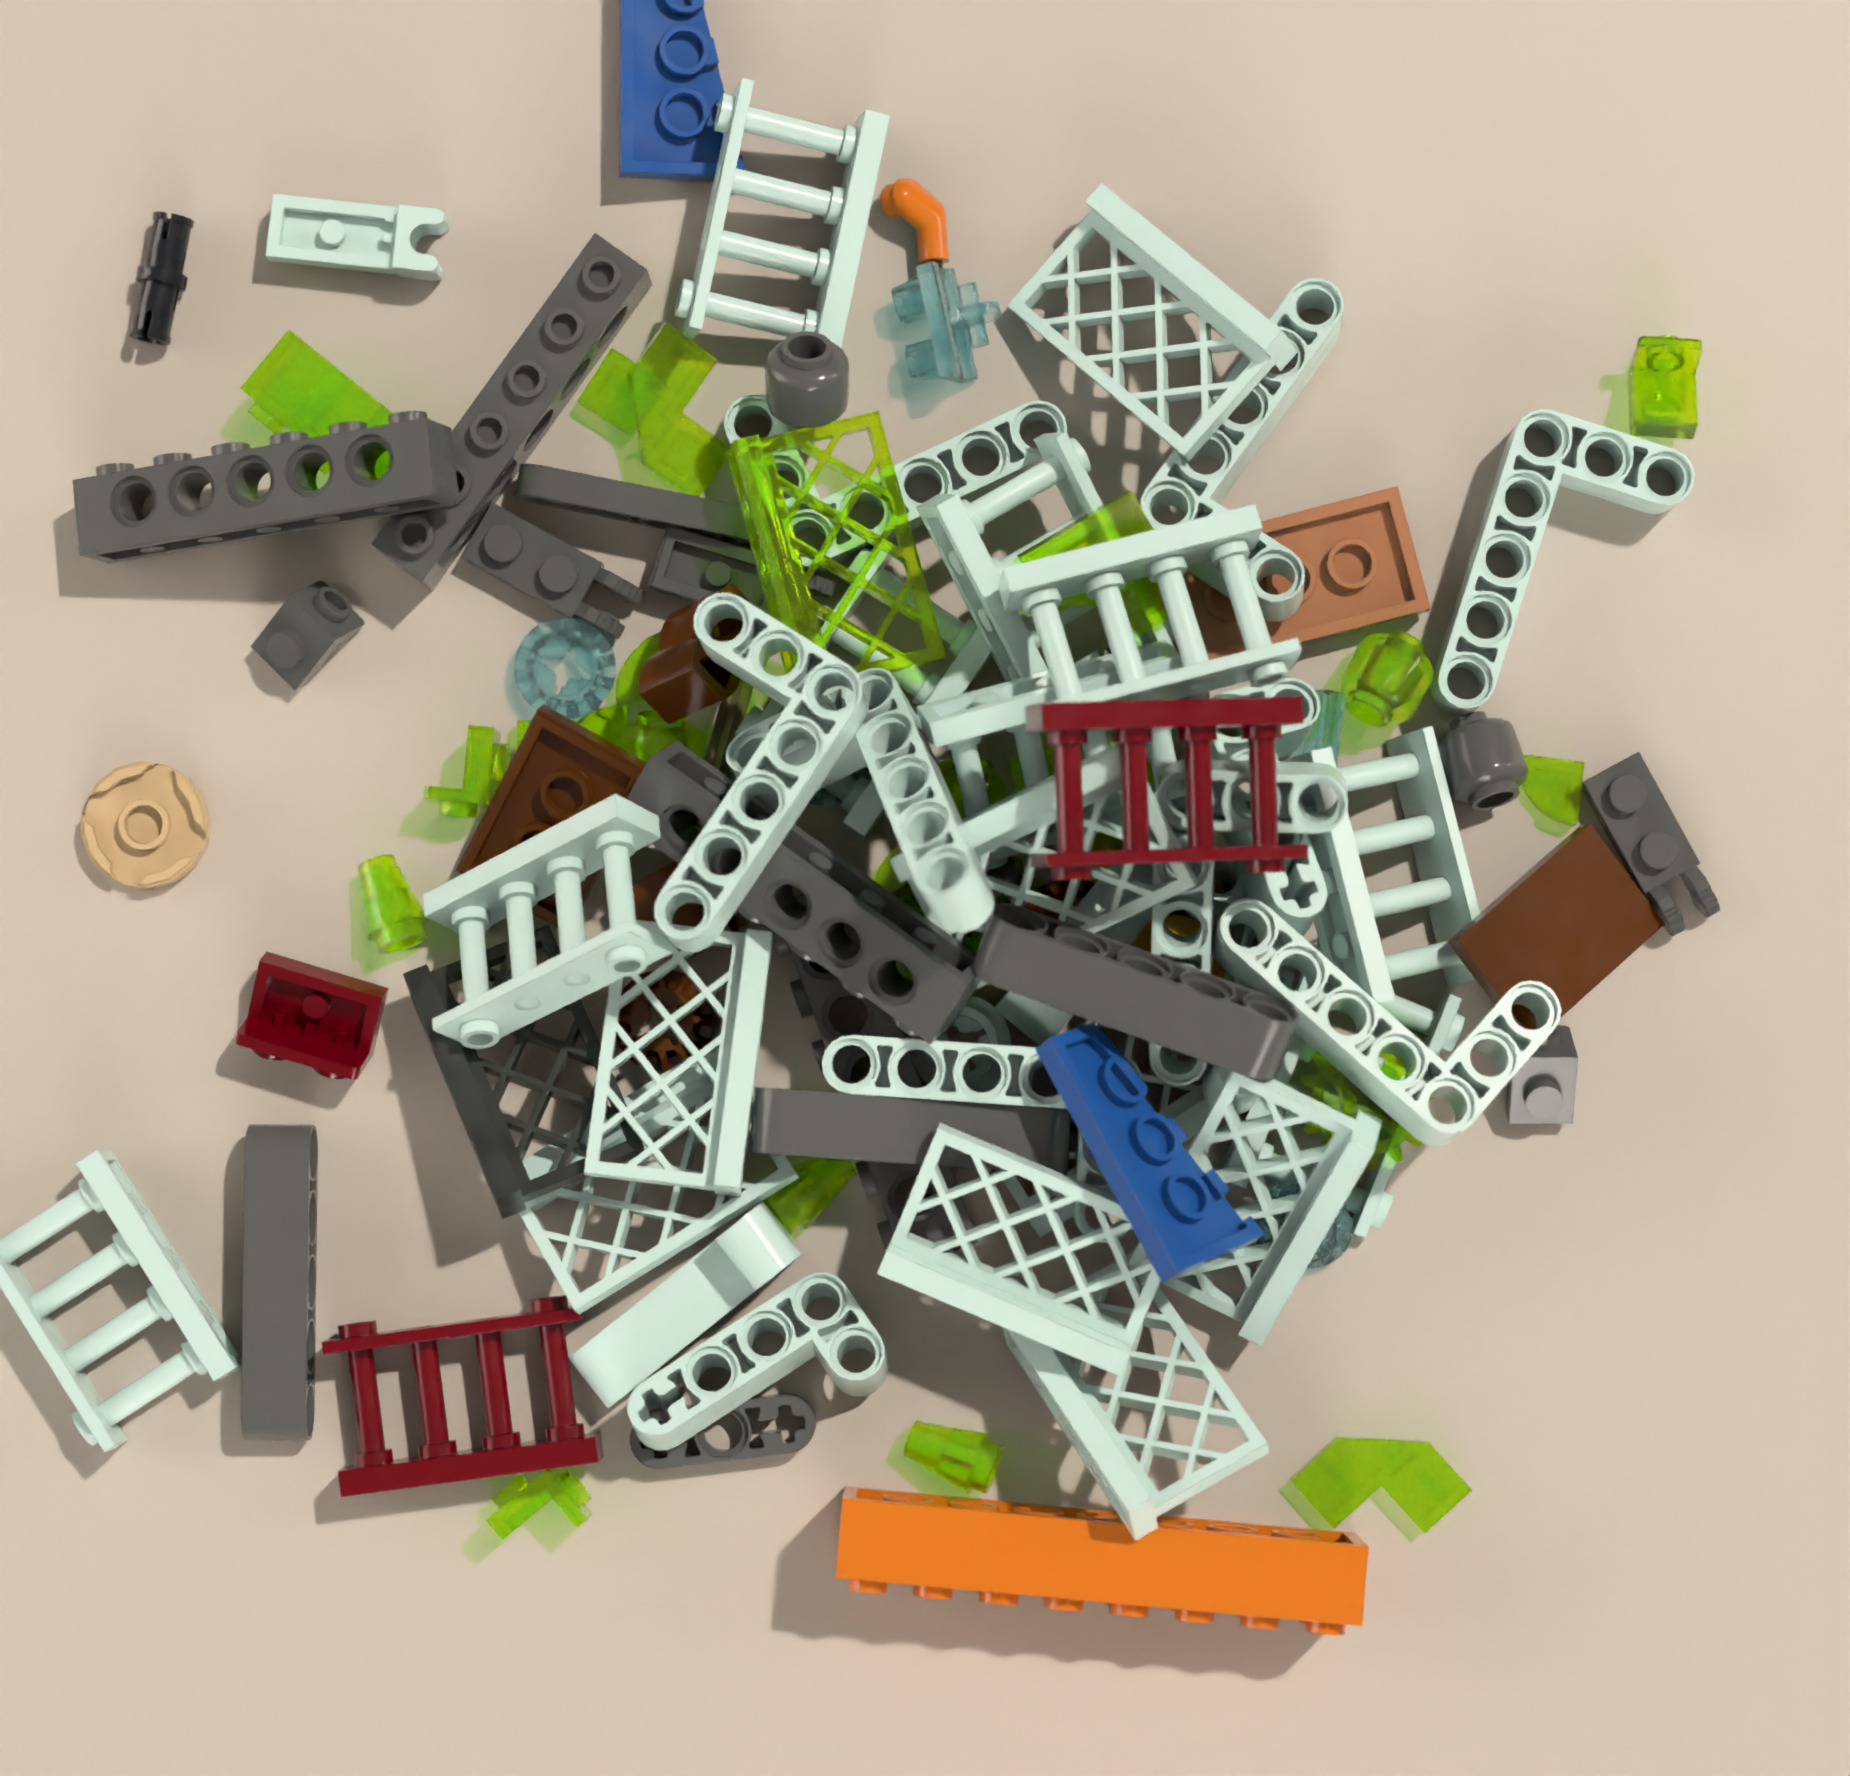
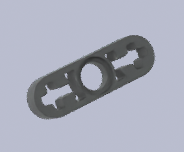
(772, 1439)

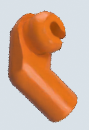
(924, 212)

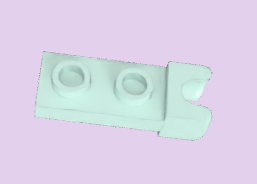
(354, 236)

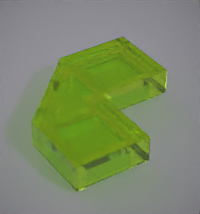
(660, 390)
(1356, 1467)

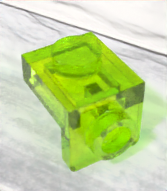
(1664, 387)
(484, 766)
(523, 1499)

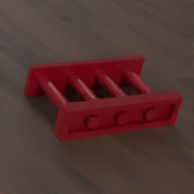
(1132, 728)
(501, 1448)

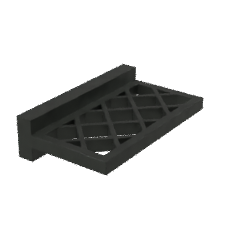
(480, 1104)

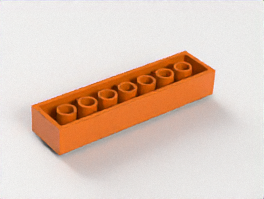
(1091, 1556)

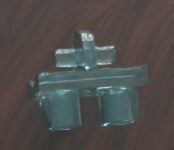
(954, 322)

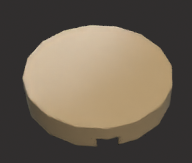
(146, 825)

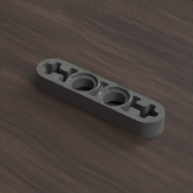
(630, 502)

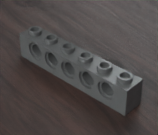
(520, 405)
(417, 479)
(835, 895)
(816, 996)

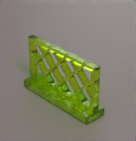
(778, 550)

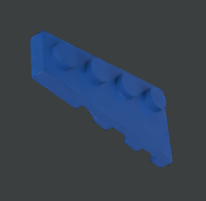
(668, 92)
(1156, 1181)

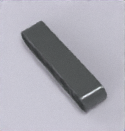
(1135, 991)
(900, 1128)
(279, 1282)

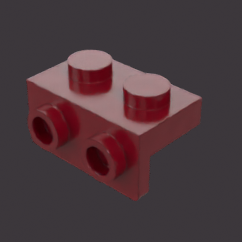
(312, 1017)

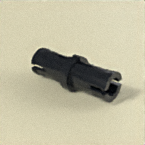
(161, 278)

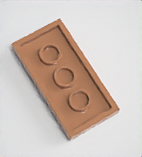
(1355, 567)

